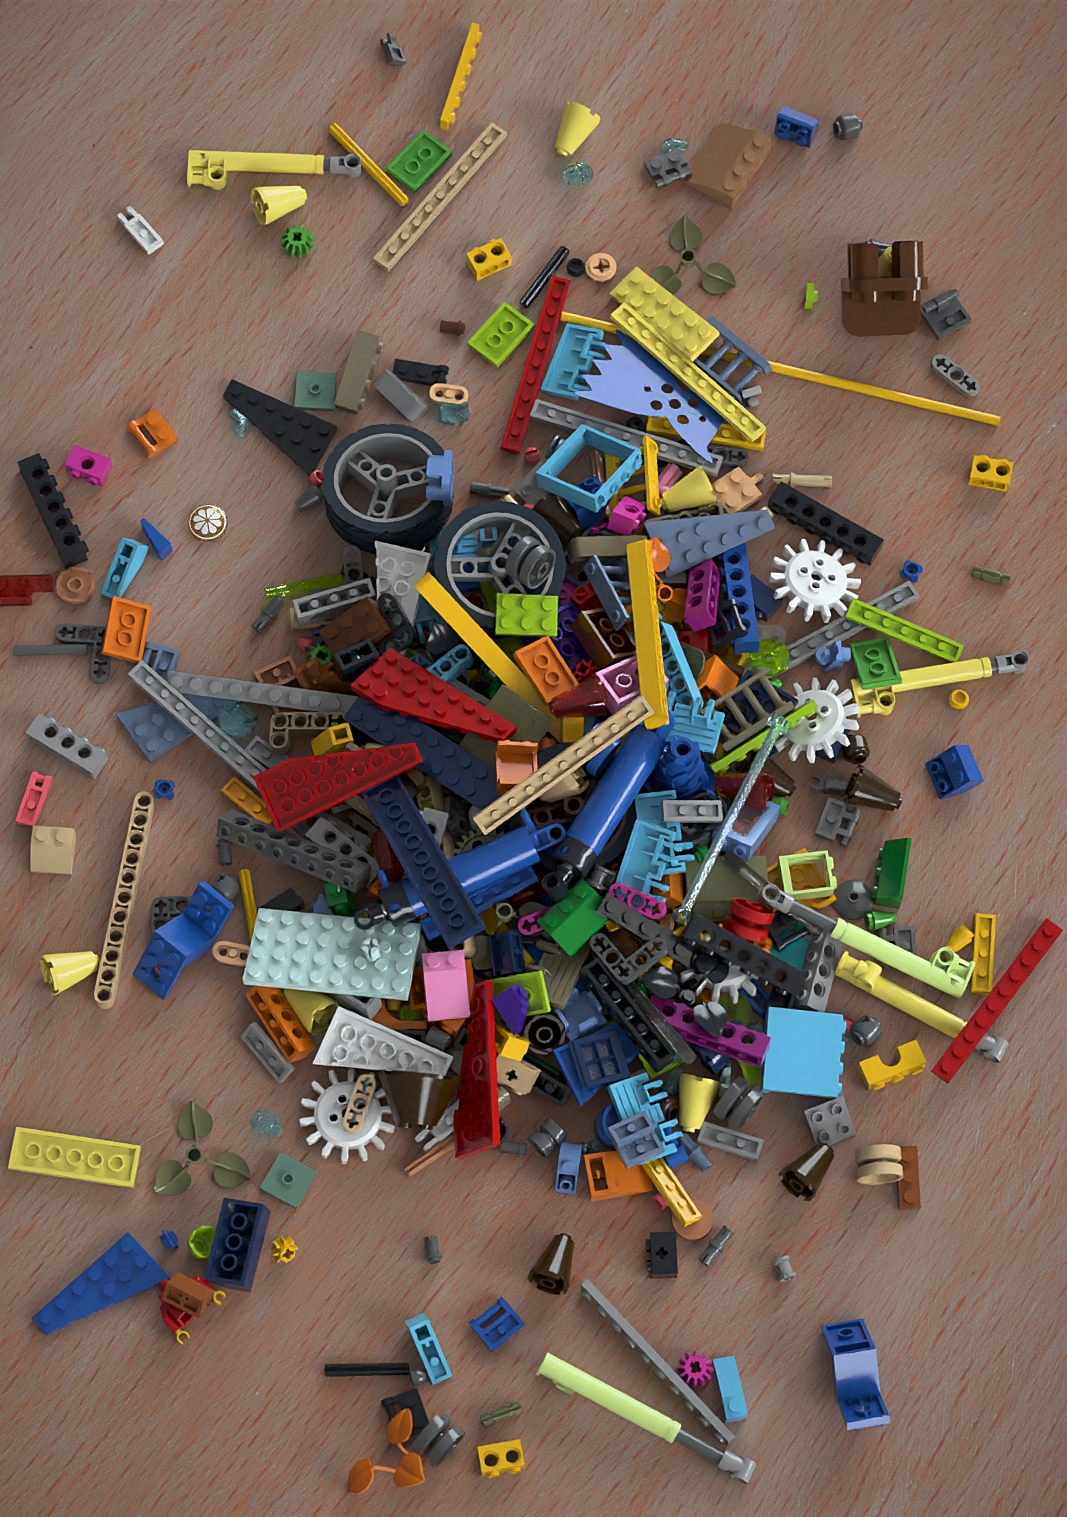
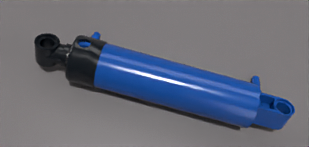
(605, 807)
(473, 869)

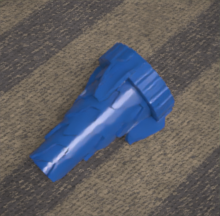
(681, 770)

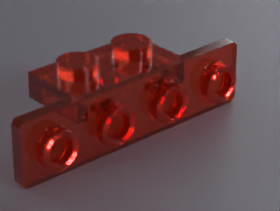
(19, 589)

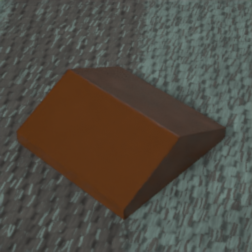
(625, 945)

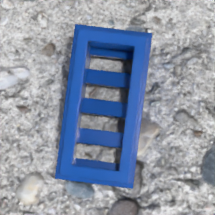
(158, 541)
(762, 995)

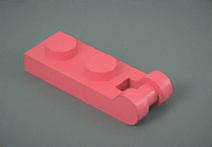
(33, 799)

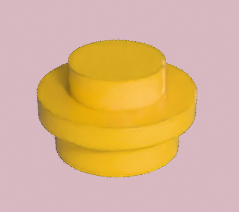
(958, 699)

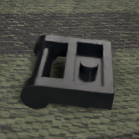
(721, 632)
(781, 923)
(412, 1401)

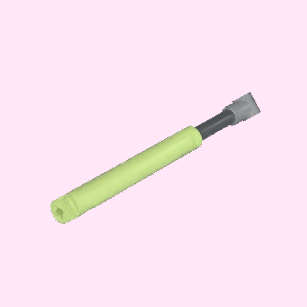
(946, 976)
(572, 1380)

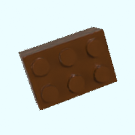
(355, 626)
(601, 639)

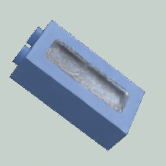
(749, 830)

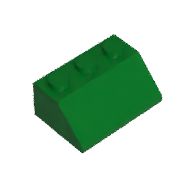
(892, 872)
(574, 918)

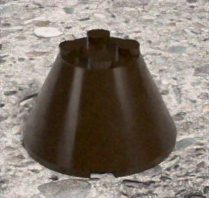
(418, 1096)

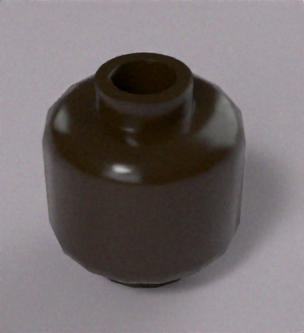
(858, 749)
(668, 1105)

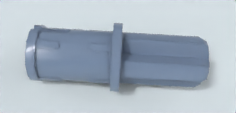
(694, 1152)

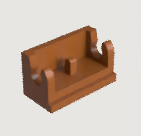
(309, 676)
(331, 679)
(187, 1294)

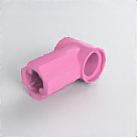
(668, 478)

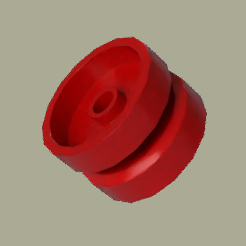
(748, 919)

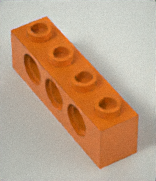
(281, 1022)

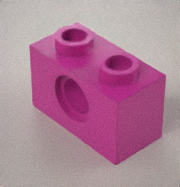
(80, 458)
(627, 516)

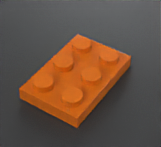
(126, 630)
(545, 669)

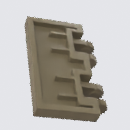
(559, 969)

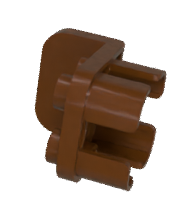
(886, 303)

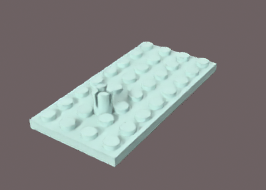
(332, 954)

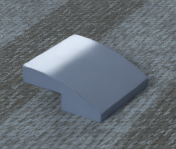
(635, 1139)

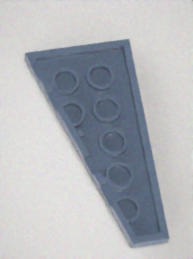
(704, 537)
(158, 731)

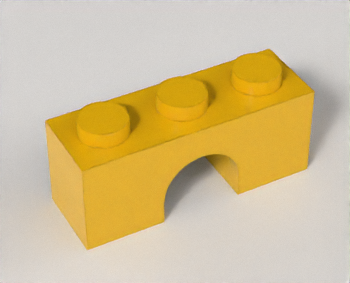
(876, 1074)

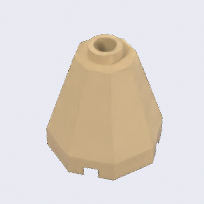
(567, 787)

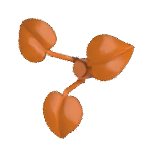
(676, 598)
(409, 1468)

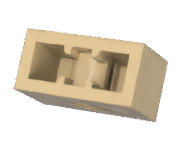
(525, 1074)

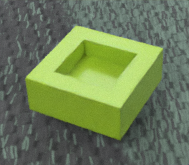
(810, 296)

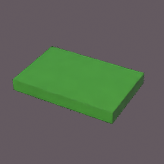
(418, 161)
(875, 663)

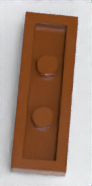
(909, 1186)

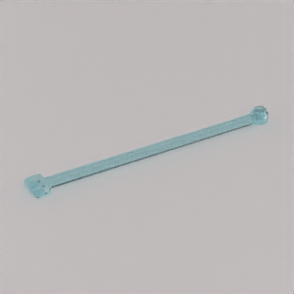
(777, 726)

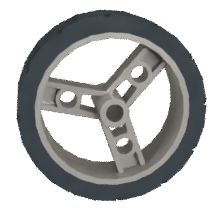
(357, 457)
(521, 523)

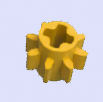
(283, 1249)

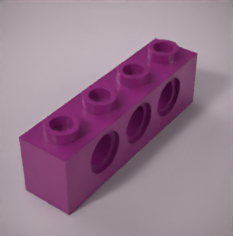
(702, 595)

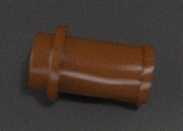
(452, 327)

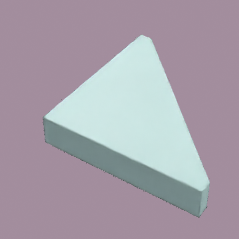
(725, 1078)

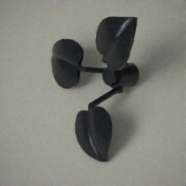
(443, 639)
(709, 1016)

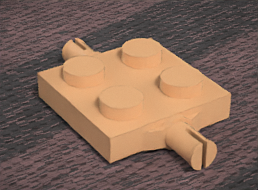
(737, 491)

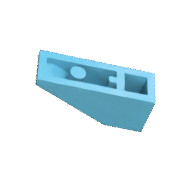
(124, 567)
(428, 1348)
(730, 1389)

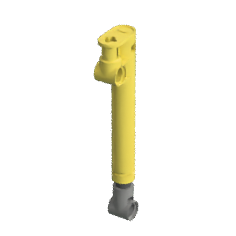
(209, 164)
(870, 699)
(867, 977)

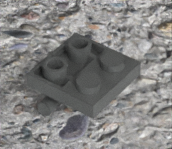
(945, 314)

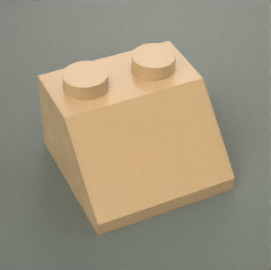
(52, 850)

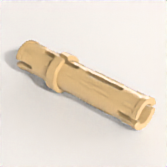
(802, 480)

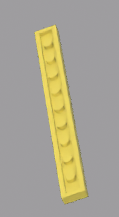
(688, 372)

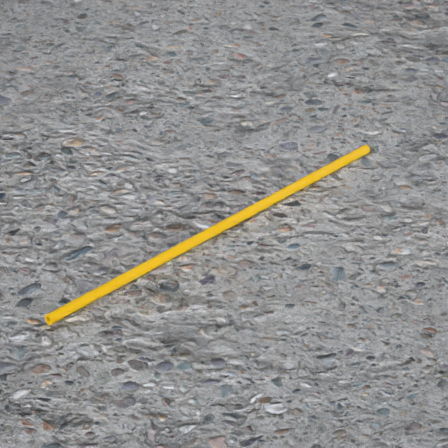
(816, 377)

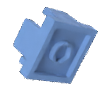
(443, 470)
(581, 1015)

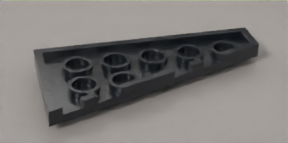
(287, 427)

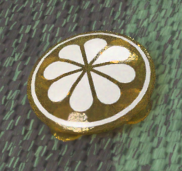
(207, 522)

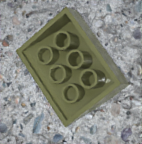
(529, 720)
(721, 886)

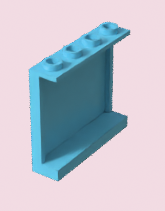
(803, 1052)

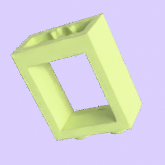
(807, 858)

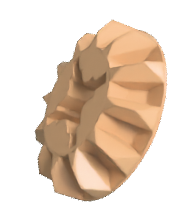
(607, 263)

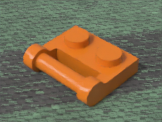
(157, 429)

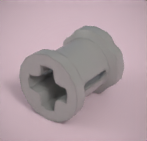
(784, 1268)

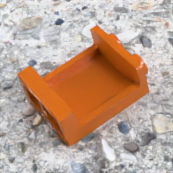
(513, 763)

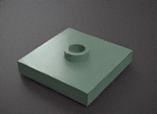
(315, 391)
(288, 1180)

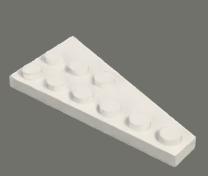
(396, 574)
(368, 1045)

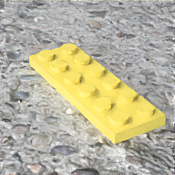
(665, 313)
(74, 1157)

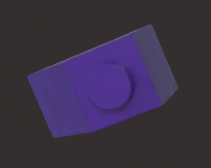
(513, 1007)

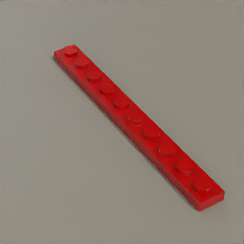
(535, 365)
(996, 1001)

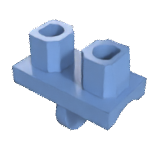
(832, 656)

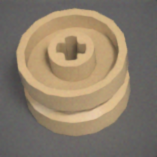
(878, 1164)

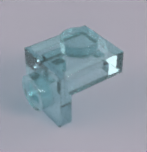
(453, 413)

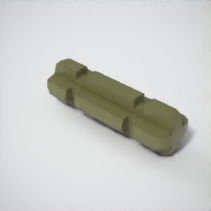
(991, 575)
(501, 1414)

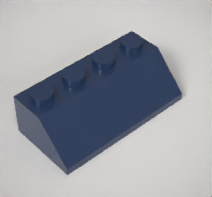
(237, 1244)

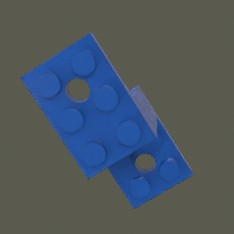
(183, 940)
(855, 1374)

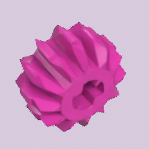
(703, 1369)

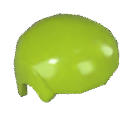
(200, 1242)

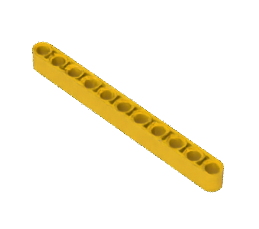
(647, 632)
(483, 645)

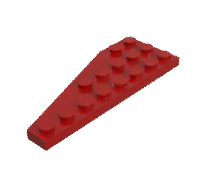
(411, 690)
(316, 783)
(478, 1111)

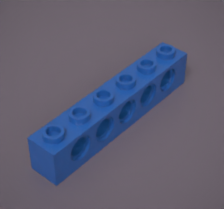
(743, 589)

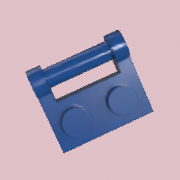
(501, 1329)

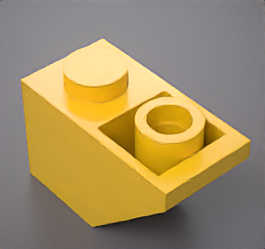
(332, 740)

